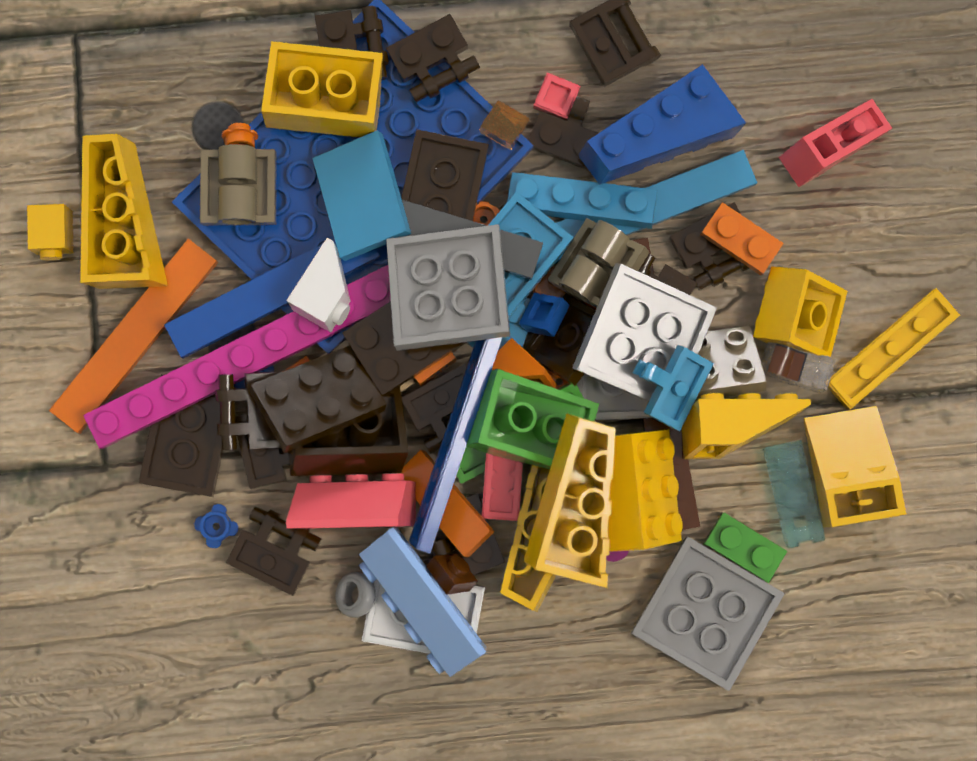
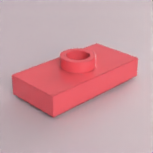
(501, 488)

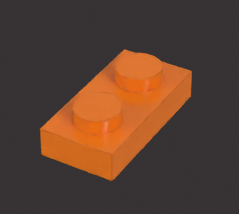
(741, 239)

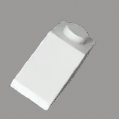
(322, 290)

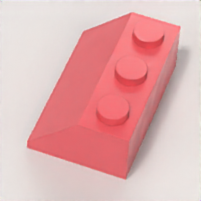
(353, 503)

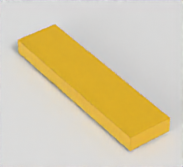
(892, 348)

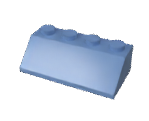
(422, 601)

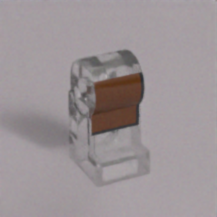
(797, 367)

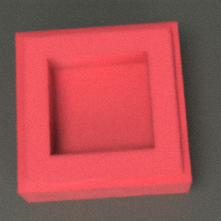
(556, 96)

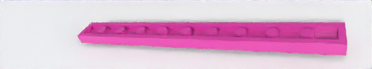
(244, 355)

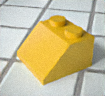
(800, 311)

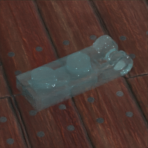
(793, 493)

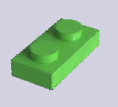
(745, 547)

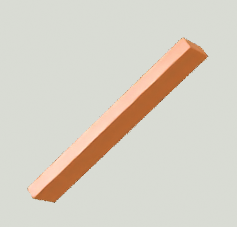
(133, 336)

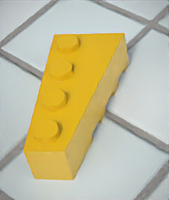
(116, 218)
(575, 505)
(521, 580)

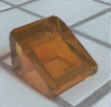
(504, 125)

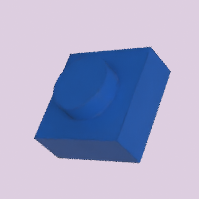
(544, 314)

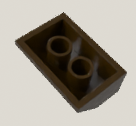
(362, 448)

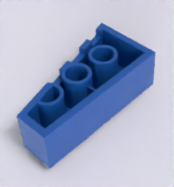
(669, 124)

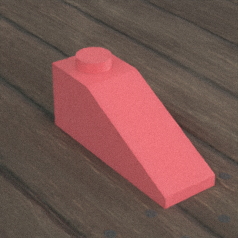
(834, 142)

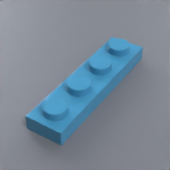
(587, 199)

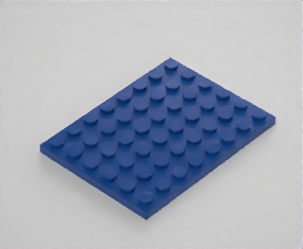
(300, 206)

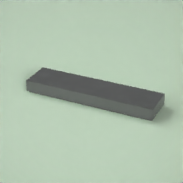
(519, 252)

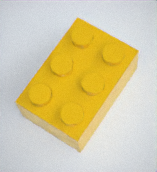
(643, 492)

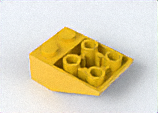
(724, 425)
(853, 467)

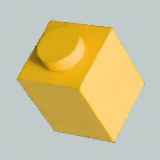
(50, 230)

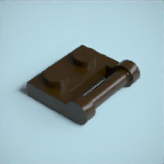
(604, 45)

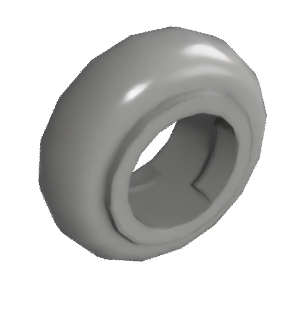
(344, 594)

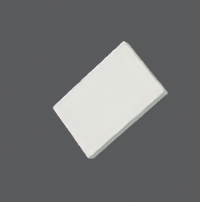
(388, 628)

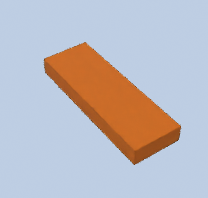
(460, 519)

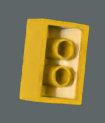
(322, 89)

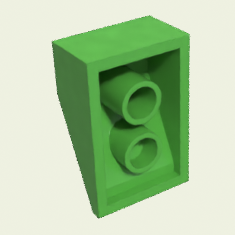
(524, 418)

